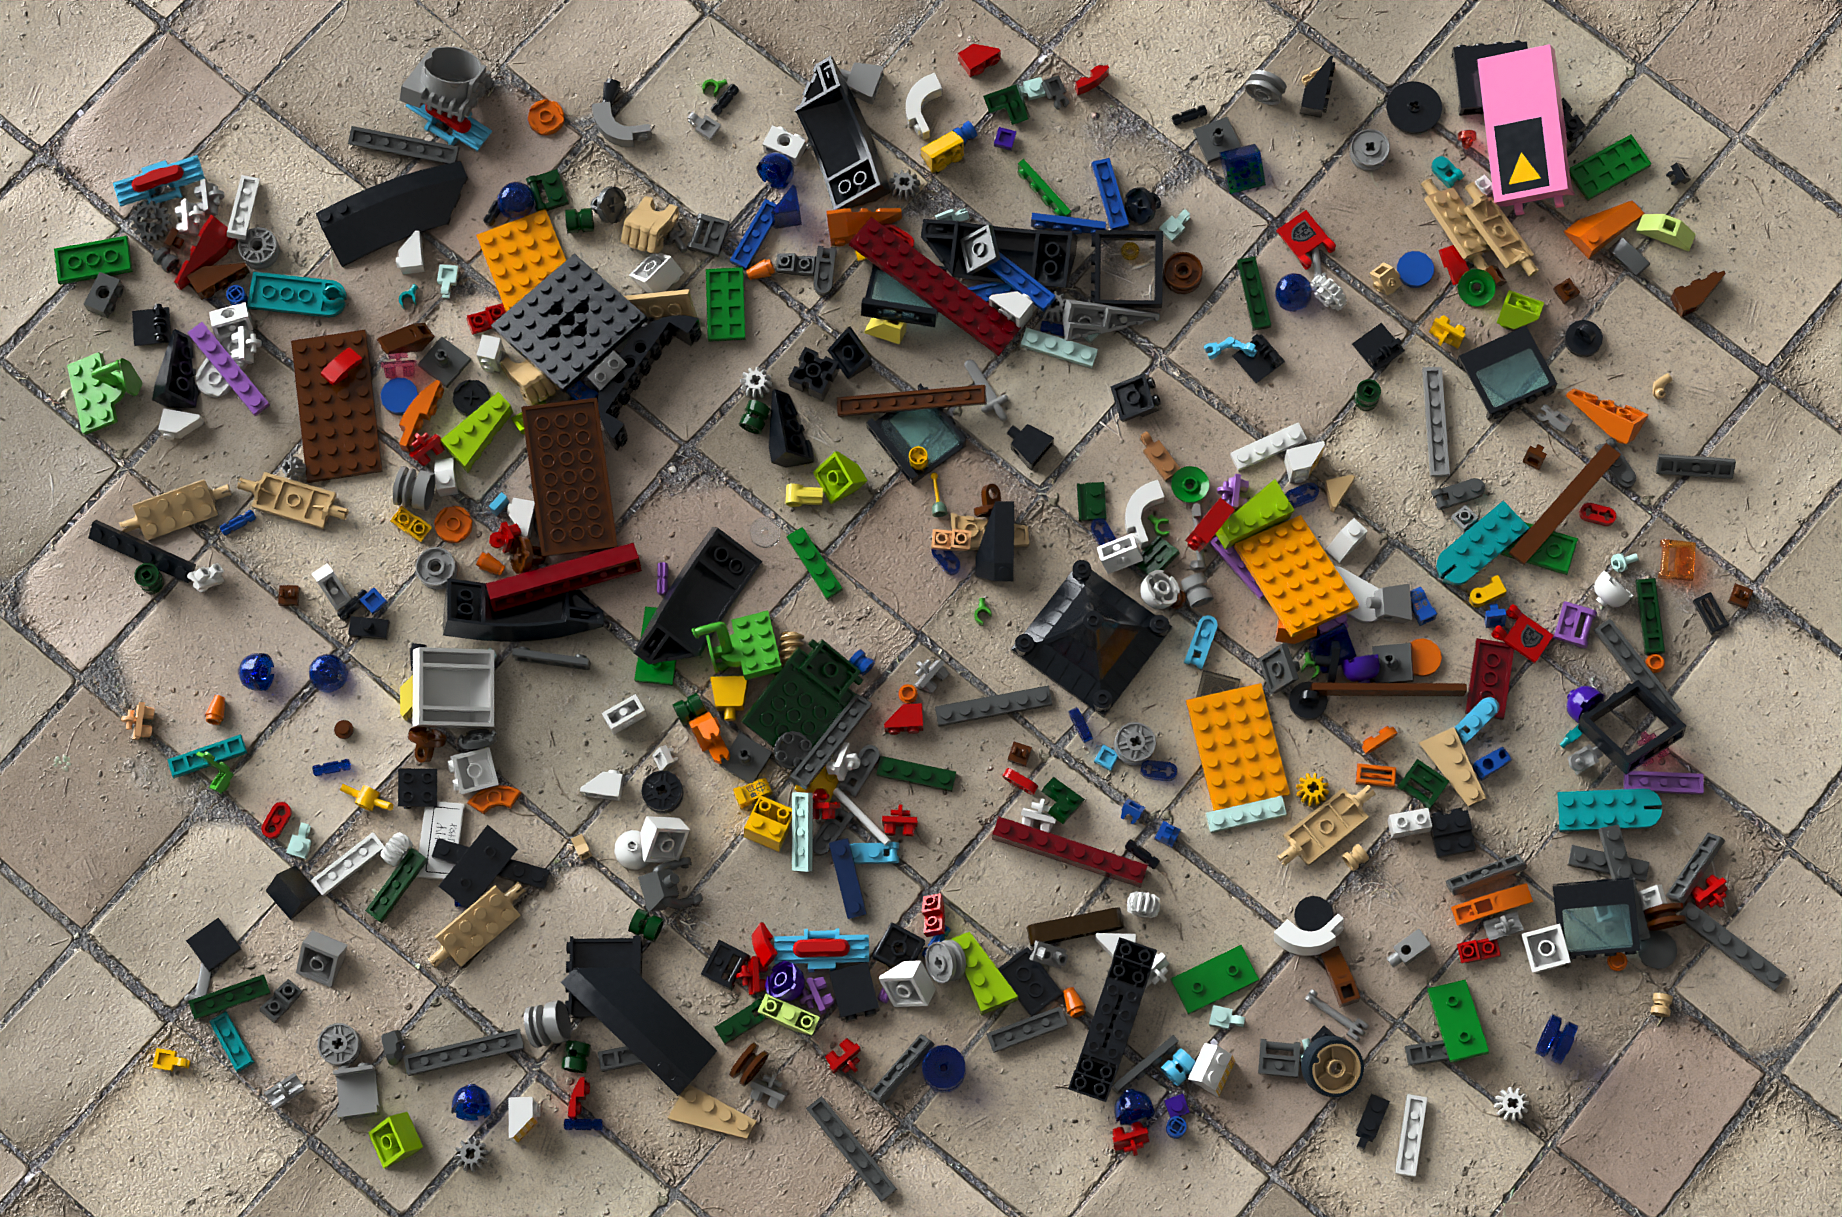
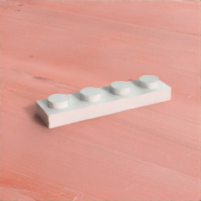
(243, 207)
(1268, 446)
(348, 864)
(1411, 1135)

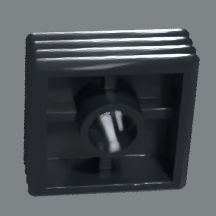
(894, 937)

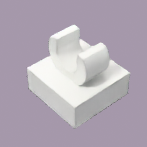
(1484, 185)
(663, 757)

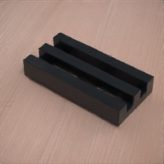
(1711, 629)

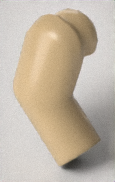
(1659, 385)

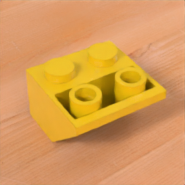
(943, 152)
(768, 823)

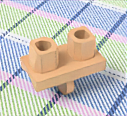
(142, 712)

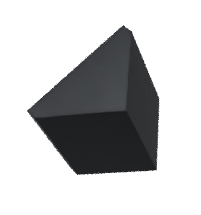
(850, 353)
(292, 891)

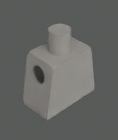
(864, 80)
(1392, 603)
(1416, 942)

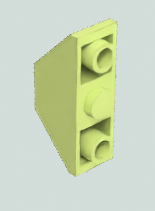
(1666, 230)
(788, 1015)

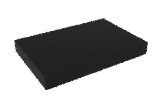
(1030, 982)

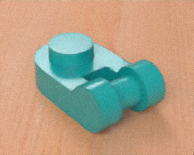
(1441, 167)

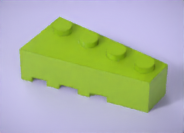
(477, 431)
(1257, 515)
(984, 979)

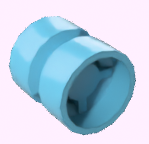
(1184, 1062)

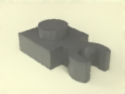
(1055, 89)

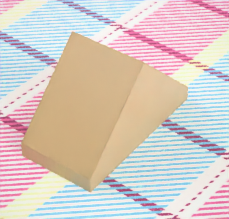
(1337, 489)

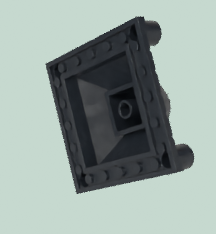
(1091, 638)

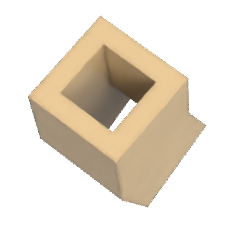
(581, 847)

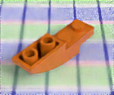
(421, 408)
(1492, 904)

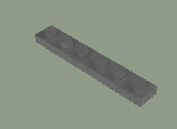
(403, 145)
(1632, 662)
(993, 706)
(831, 741)
(1620, 868)
(1732, 946)
(463, 1052)
(851, 1149)

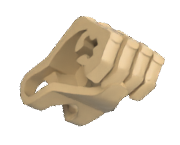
(646, 227)
(532, 382)

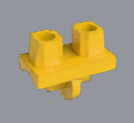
(1447, 333)

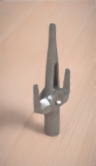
(675, 237)

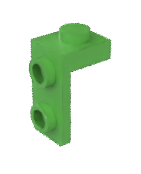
(224, 776)

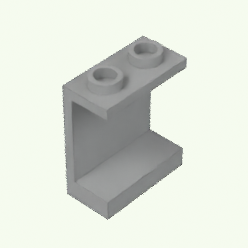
(604, 371)
(357, 1091)

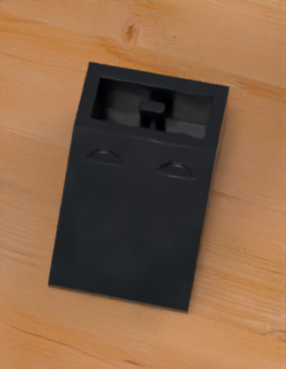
(1314, 93)

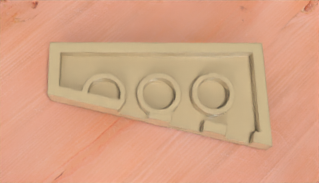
(664, 303)
(978, 527)
(1452, 760)
(709, 1113)

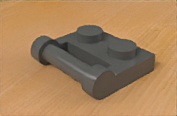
(714, 235)
(1279, 1064)

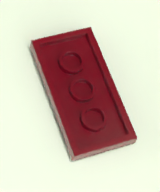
(1490, 674)

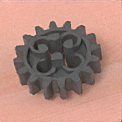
(159, 213)

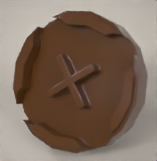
(987, 502)
(524, 555)
(426, 741)

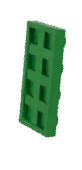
(1609, 167)
(725, 304)

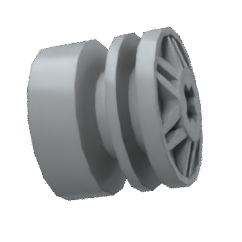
(414, 488)
(547, 1024)

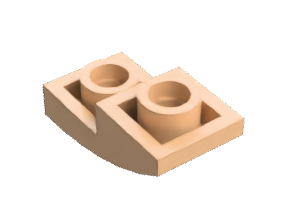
(951, 540)

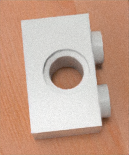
(777, 136)
(228, 319)
(490, 353)
(1120, 553)
(624, 714)
(1409, 823)

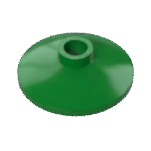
(1472, 296)
(1193, 476)

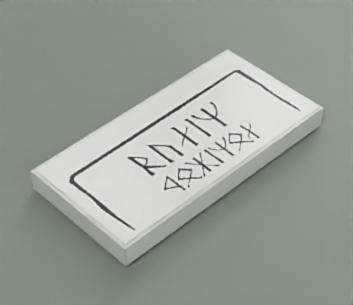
(443, 823)

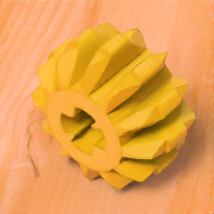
(1319, 789)

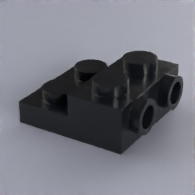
(1135, 397)
(1452, 833)

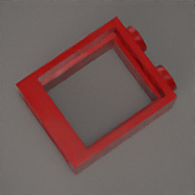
(1209, 525)

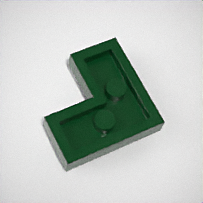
(1012, 100)
(1066, 800)

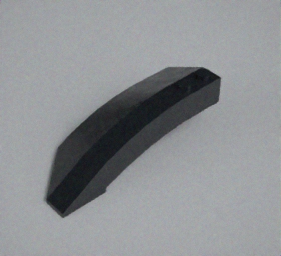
(841, 139)
(392, 211)
(1040, 253)
(697, 598)
(471, 615)
(642, 1022)

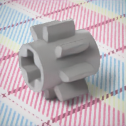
(294, 468)

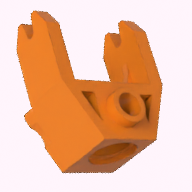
(708, 736)

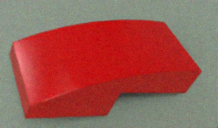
(1097, 76)
(1454, 263)
(483, 320)
(340, 365)
(934, 915)
(762, 946)
(1478, 950)
(579, 1093)

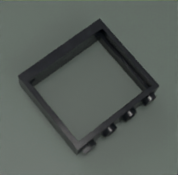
(1128, 235)
(1625, 762)

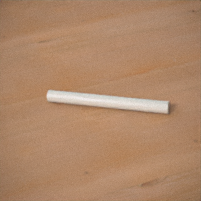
(861, 816)

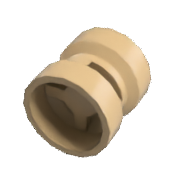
(1356, 857)
(1661, 1005)

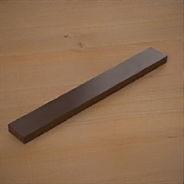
(911, 400)
(1564, 504)
(1390, 689)

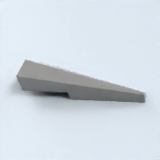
(1091, 318)

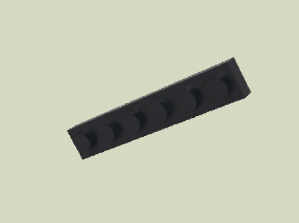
(141, 550)
(513, 871)

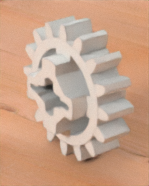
(1328, 292)

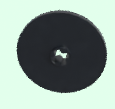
(1421, 119)

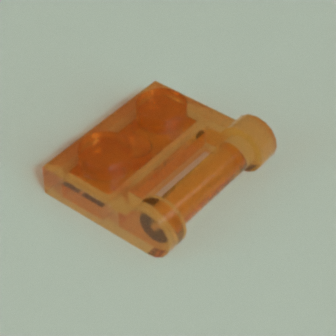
(1683, 560)

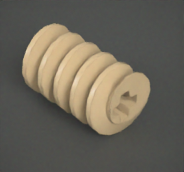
(790, 642)

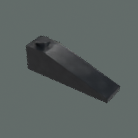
(176, 380)
(786, 435)
(996, 549)

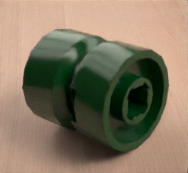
(579, 220)
(1367, 394)
(754, 418)
(149, 578)
(689, 709)
(652, 927)
(570, 1061)

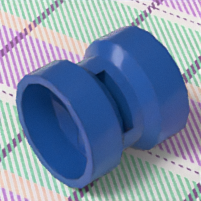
(966, 132)
(240, 296)
(862, 662)
(1173, 1129)

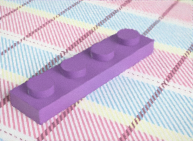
(1234, 561)
(1665, 782)

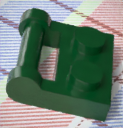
(553, 188)
(1426, 778)

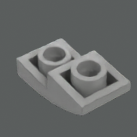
(1464, 519)

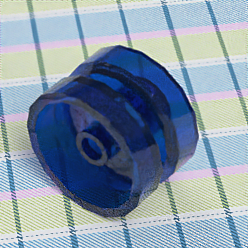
(1559, 1040)
(943, 1080)

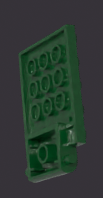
(804, 695)

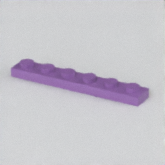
(228, 369)

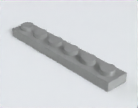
(1435, 422)

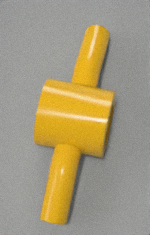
(367, 798)

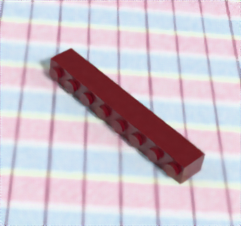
(563, 577)
(1069, 852)

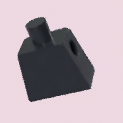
(1030, 444)

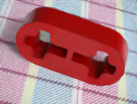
(1598, 510)
(1020, 781)

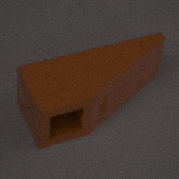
(213, 278)
(1690, 298)
(407, 339)
(1340, 977)

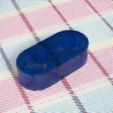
(1299, 491)
(1106, 531)
(942, 561)
(1080, 725)
(1157, 775)

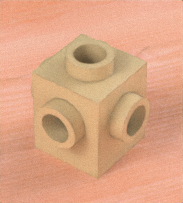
(1385, 279)

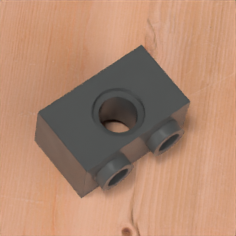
(101, 286)

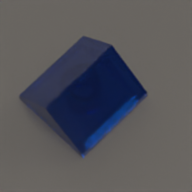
(787, 210)
(1322, 644)

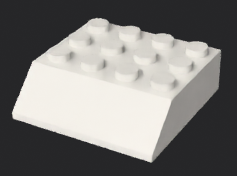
(453, 688)

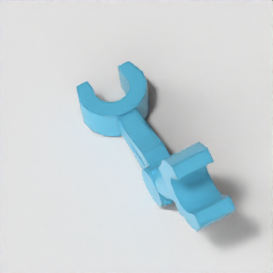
(1230, 342)

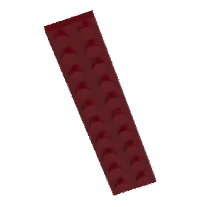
(934, 286)

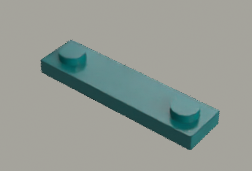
(221, 750)

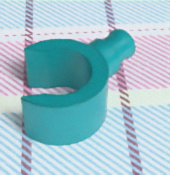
(411, 293)
(1571, 736)

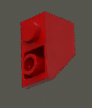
(978, 57)
(906, 718)

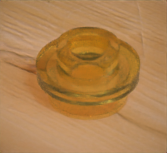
(1130, 245)

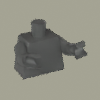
(661, 887)

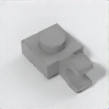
(705, 127)
(1556, 419)

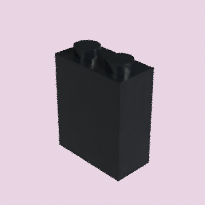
(854, 992)

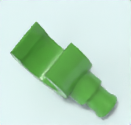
(710, 82)
(1155, 521)
(982, 608)
(1309, 662)

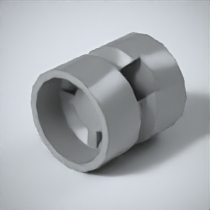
(1196, 588)

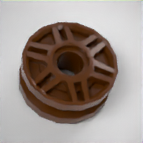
(1182, 283)
(1665, 916)
(749, 1064)

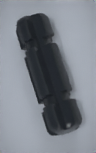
(724, 99)
(1189, 115)
(492, 214)
(351, 606)
(1142, 854)

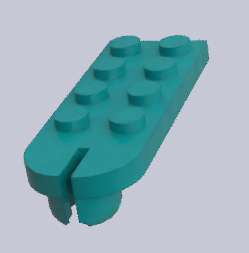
(296, 295)
(1480, 544)
(1608, 808)

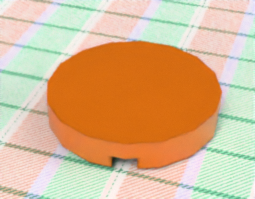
(546, 117)
(453, 524)
(1425, 657)

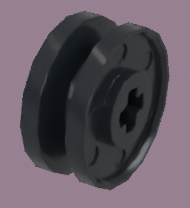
(657, 782)

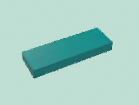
(231, 1041)

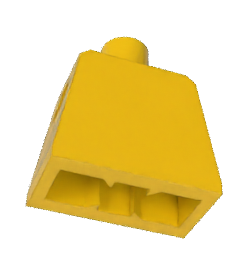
(729, 694)

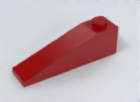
(210, 249)

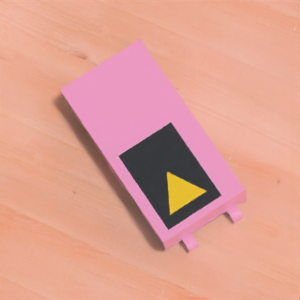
(1525, 127)

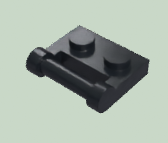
(719, 961)

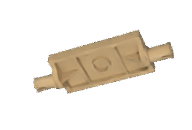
(1450, 213)
(1498, 231)
(293, 500)
(175, 509)
(1326, 826)
(477, 925)

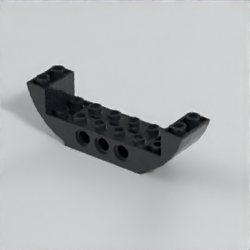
(639, 355)
(1113, 1020)

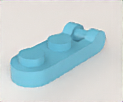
(1202, 641)
(1477, 718)
(874, 853)

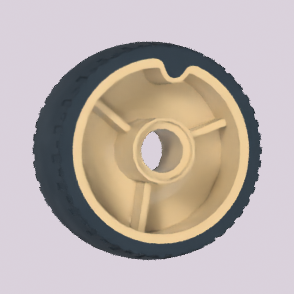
(1320, 1057)

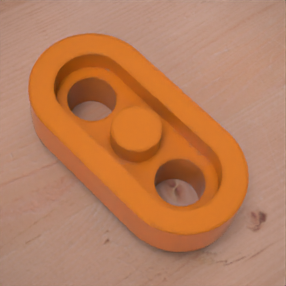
(1384, 736)

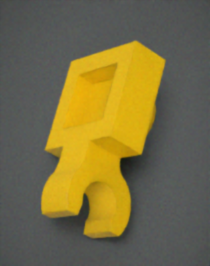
(167, 1059)

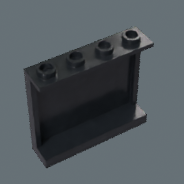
(1468, 73)
(600, 953)

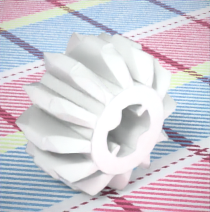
(760, 377)
(396, 849)
(1143, 904)
(1509, 1095)

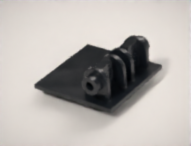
(151, 326)
(1378, 347)
(1263, 362)
(417, 787)

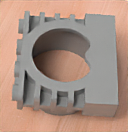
(429, 87)

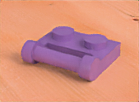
(1568, 624)

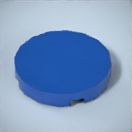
(1415, 269)
(398, 395)

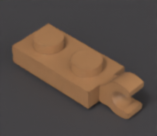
(1159, 457)

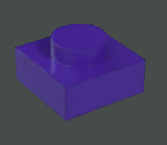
(1005, 138)
(1176, 1106)

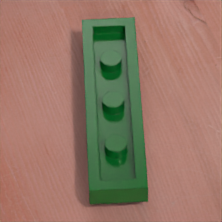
(1038, 185)
(814, 563)

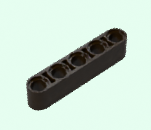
(1076, 926)

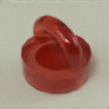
(1467, 136)

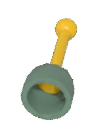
(939, 508)

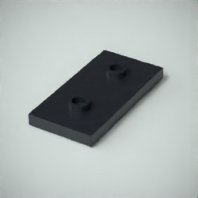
(478, 867)

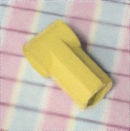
(798, 495)

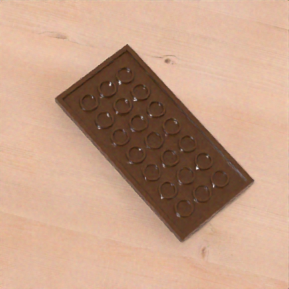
(339, 419)
(569, 477)

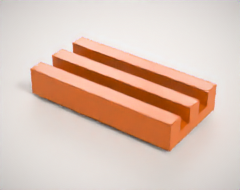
(1373, 775)

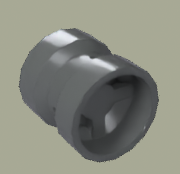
(166, 260)

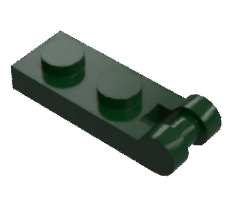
(740, 1023)

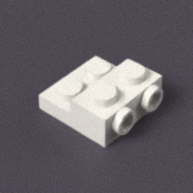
(473, 770)

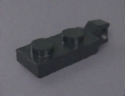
(1371, 1120)

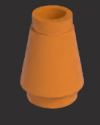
(761, 270)
(490, 564)
(215, 712)
(1074, 1004)

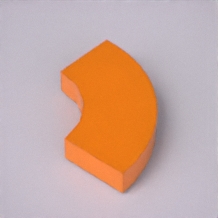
(493, 797)

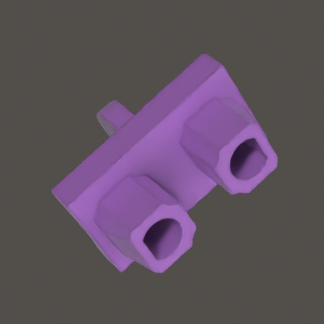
(1231, 490)
(822, 1002)

